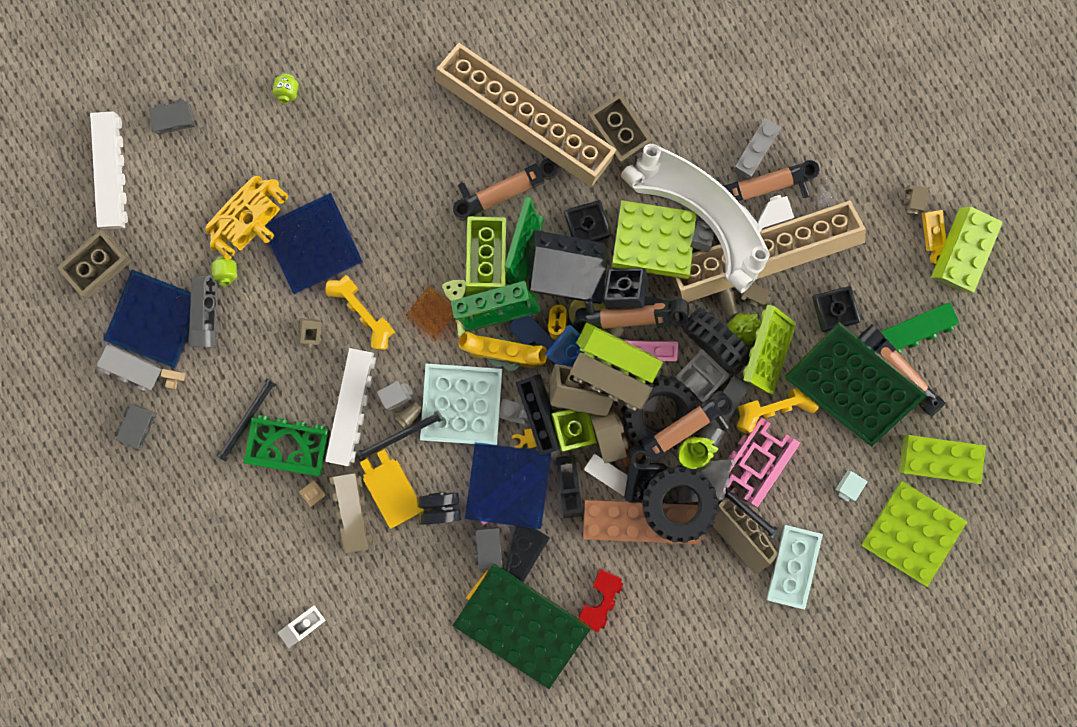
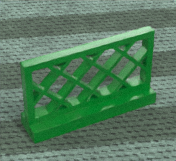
(516, 262)

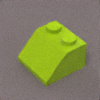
(573, 429)

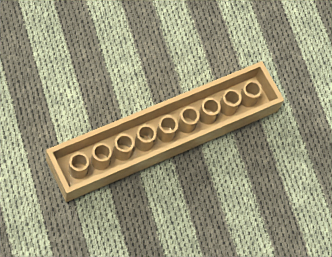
(524, 114)
(787, 244)

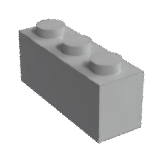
(756, 148)
(395, 395)

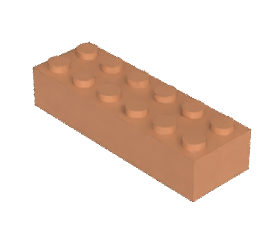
(626, 521)

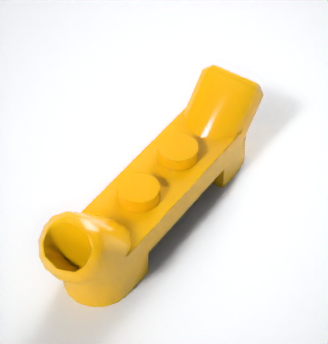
(346, 289)
(502, 350)
(752, 411)

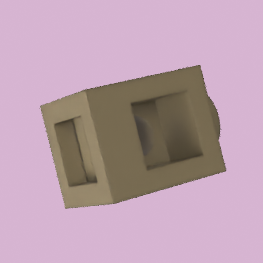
(915, 199)
(756, 296)
(315, 327)

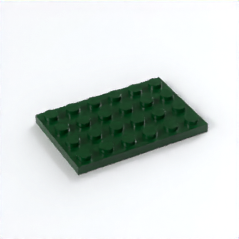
(855, 384)
(521, 626)

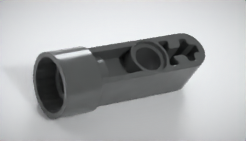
(203, 311)
(735, 391)

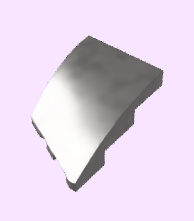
(716, 472)

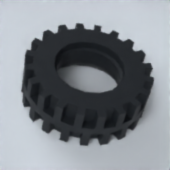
(717, 341)
(661, 386)
(654, 497)

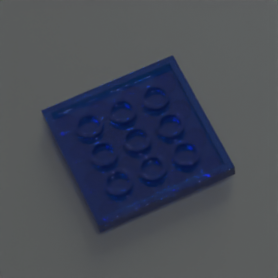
(313, 244)
(151, 319)
(508, 485)

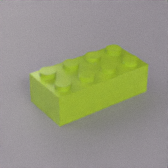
(966, 249)
(485, 254)
(618, 352)
(942, 459)

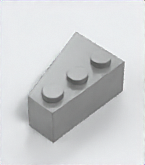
(128, 367)

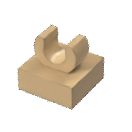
(172, 377)
(312, 493)

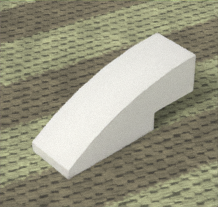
(607, 473)

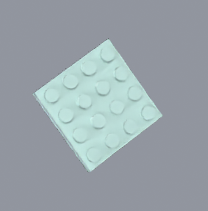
(466, 400)

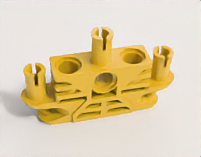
(234, 218)

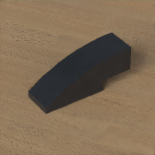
(569, 486)

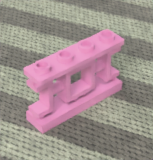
(771, 470)

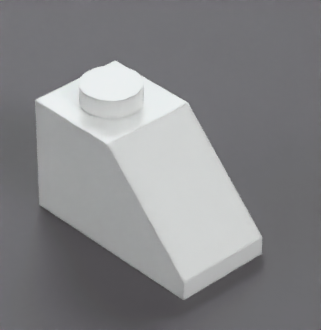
(775, 212)
(301, 626)

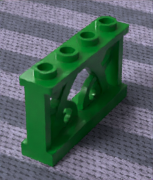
(495, 306)
(262, 457)

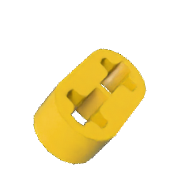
(554, 322)

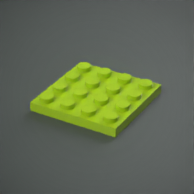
(654, 239)
(769, 350)
(914, 533)

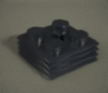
(594, 213)
(616, 293)
(841, 298)
(638, 479)

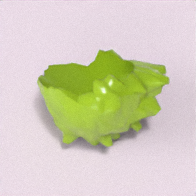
(745, 327)
(696, 452)

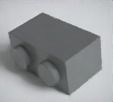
(171, 117)
(135, 426)
(488, 547)

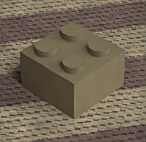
(609, 436)

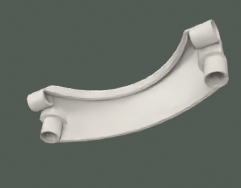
(674, 178)

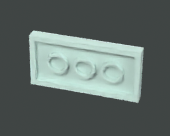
(794, 567)

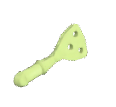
(454, 287)

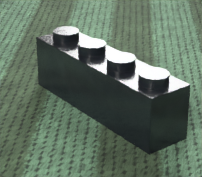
(538, 413)

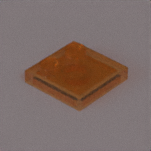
(431, 312)

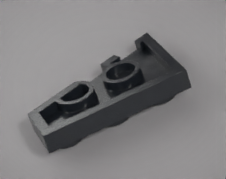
(525, 551)

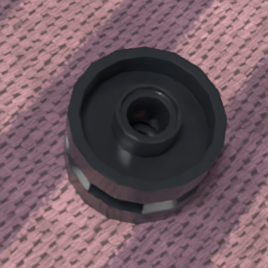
(439, 510)

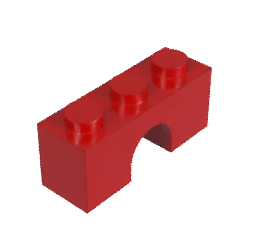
(609, 585)

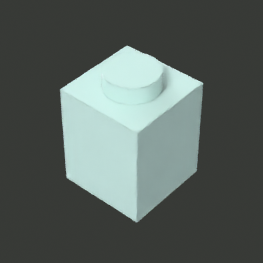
(850, 486)

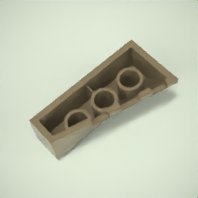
(611, 381)
(351, 512)
(744, 535)

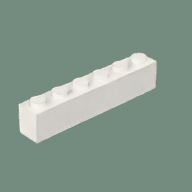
(108, 170)
(349, 407)

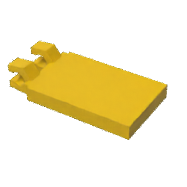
(391, 490)

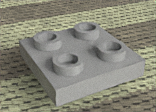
(702, 376)

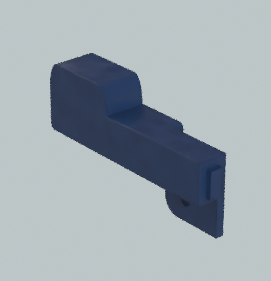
(529, 331)

